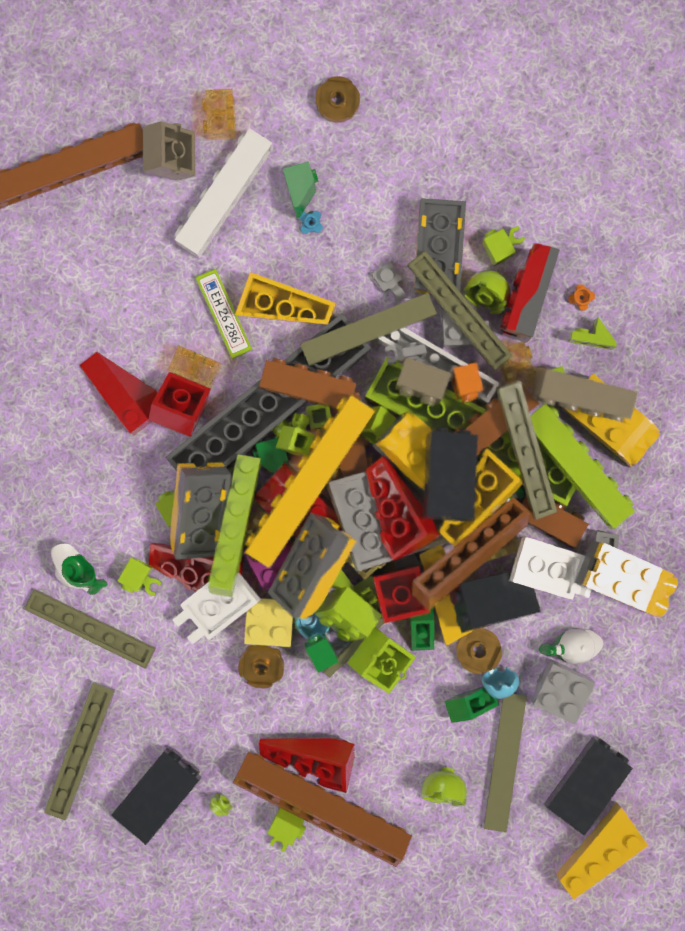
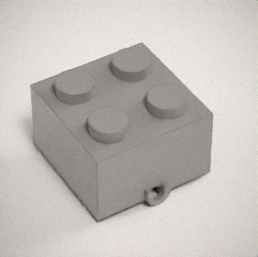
(562, 691)

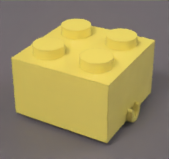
(268, 624)

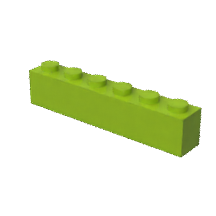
(580, 468)
(234, 526)

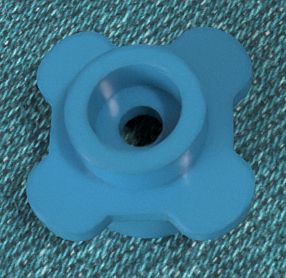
(315, 227)

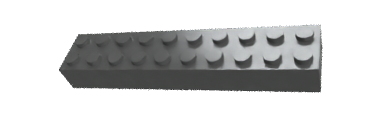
(257, 412)

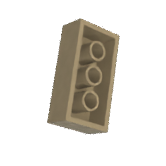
(585, 393)

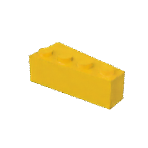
(282, 303)
(493, 488)
(444, 608)

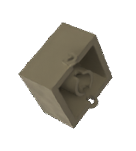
(168, 150)
(422, 381)

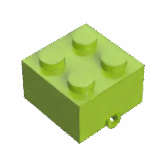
(347, 614)
(381, 660)

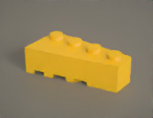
(602, 852)

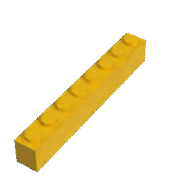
(309, 480)

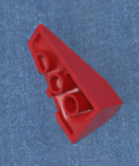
(122, 391)
(398, 512)
(191, 572)
(321, 757)

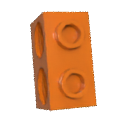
(466, 382)

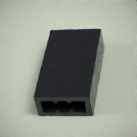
(450, 475)
(492, 602)
(588, 785)
(157, 795)

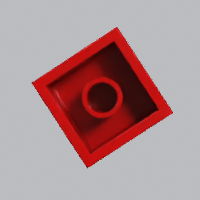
(179, 404)
(396, 596)

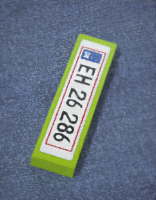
(224, 313)

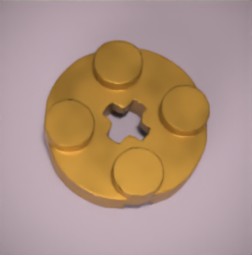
(337, 86)
(261, 655)
(484, 662)

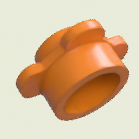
(581, 291)

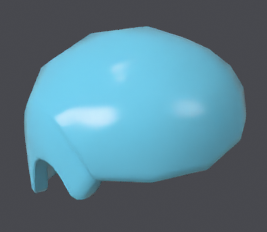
(306, 629)
(499, 683)

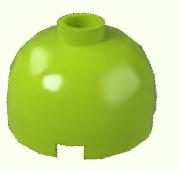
(489, 289)
(444, 787)

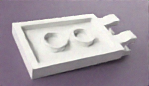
(548, 568)
(215, 612)

